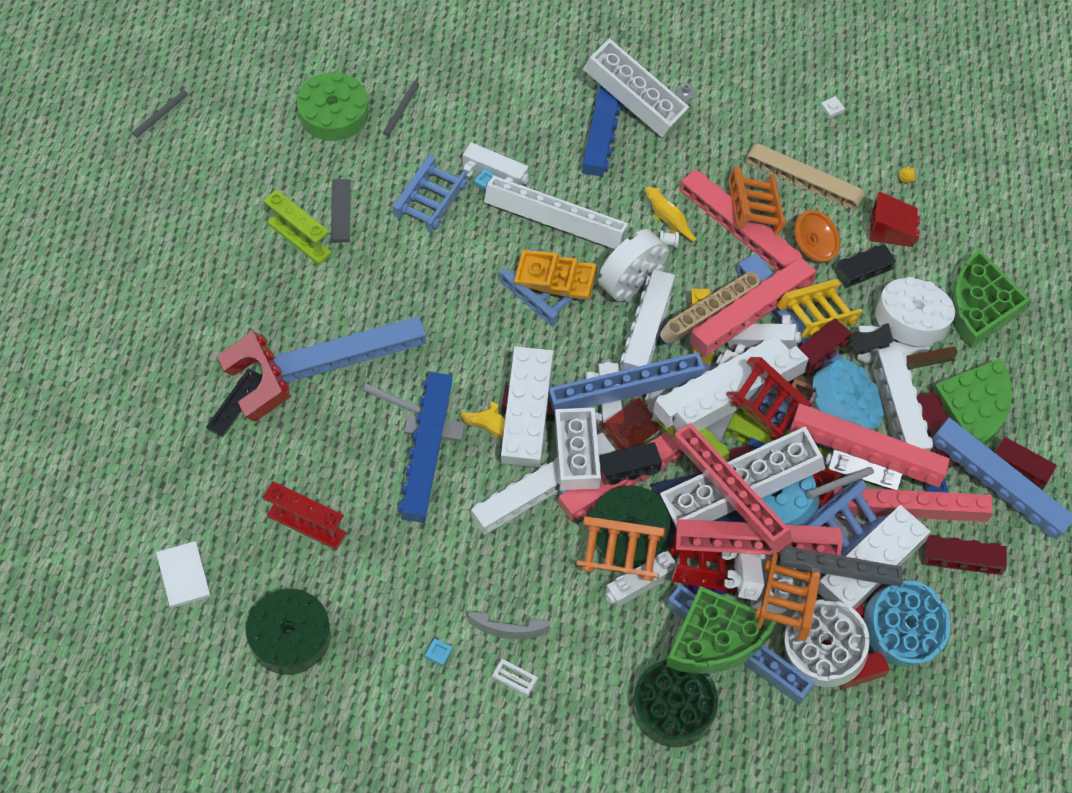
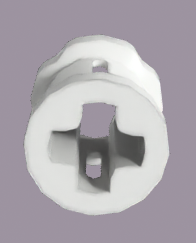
(670, 239)

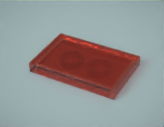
(631, 425)

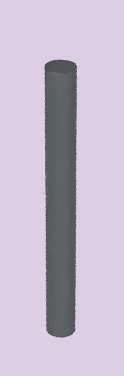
(401, 108)
(156, 116)

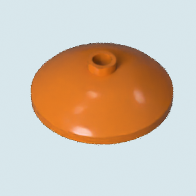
(817, 236)

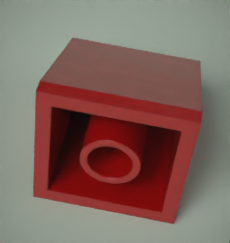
(894, 221)

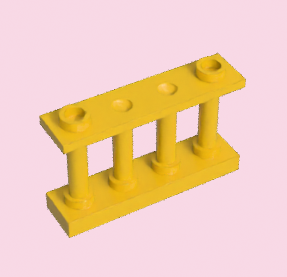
(818, 293)

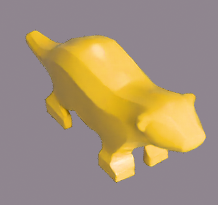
(668, 213)
(487, 419)

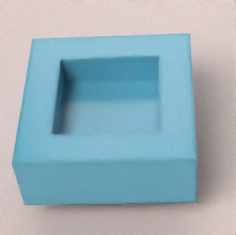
(483, 179)
(438, 652)

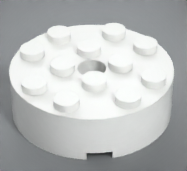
(631, 263)
(915, 311)
(832, 663)

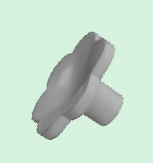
(685, 92)

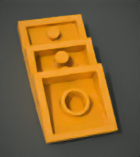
(556, 274)

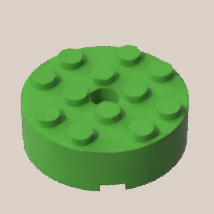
(332, 106)

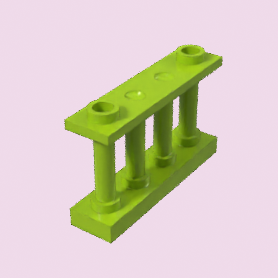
(298, 227)

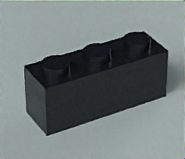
(864, 265)
(630, 463)

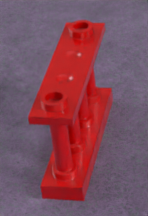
(784, 391)
(305, 515)
(701, 576)

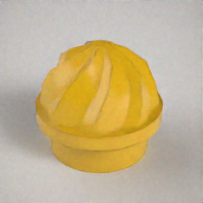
(907, 175)

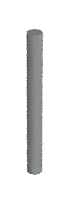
(393, 399)
(840, 482)

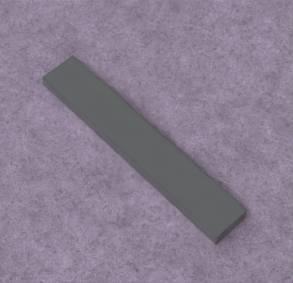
(841, 566)

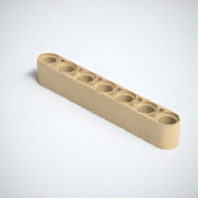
(805, 176)
(710, 306)

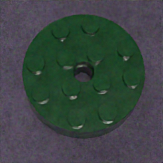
(633, 506)
(283, 612)
(671, 723)

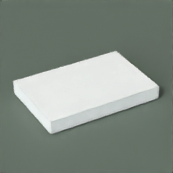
(183, 574)

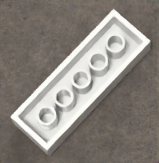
(635, 87)
(648, 320)
(899, 398)
(527, 407)
(888, 543)

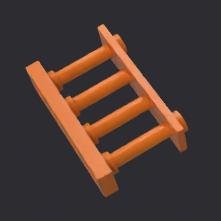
(742, 205)
(614, 529)
(808, 593)

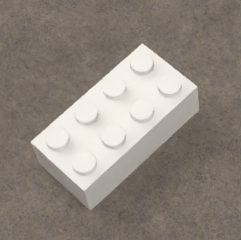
(577, 449)

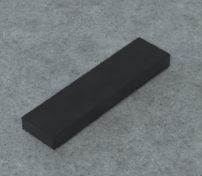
(230, 408)

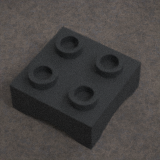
(865, 341)

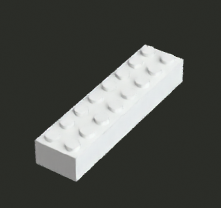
(763, 469)

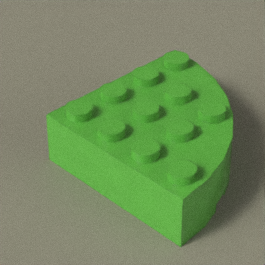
(984, 299)
(978, 399)
(717, 635)

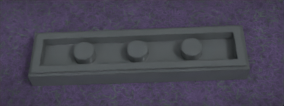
(340, 211)

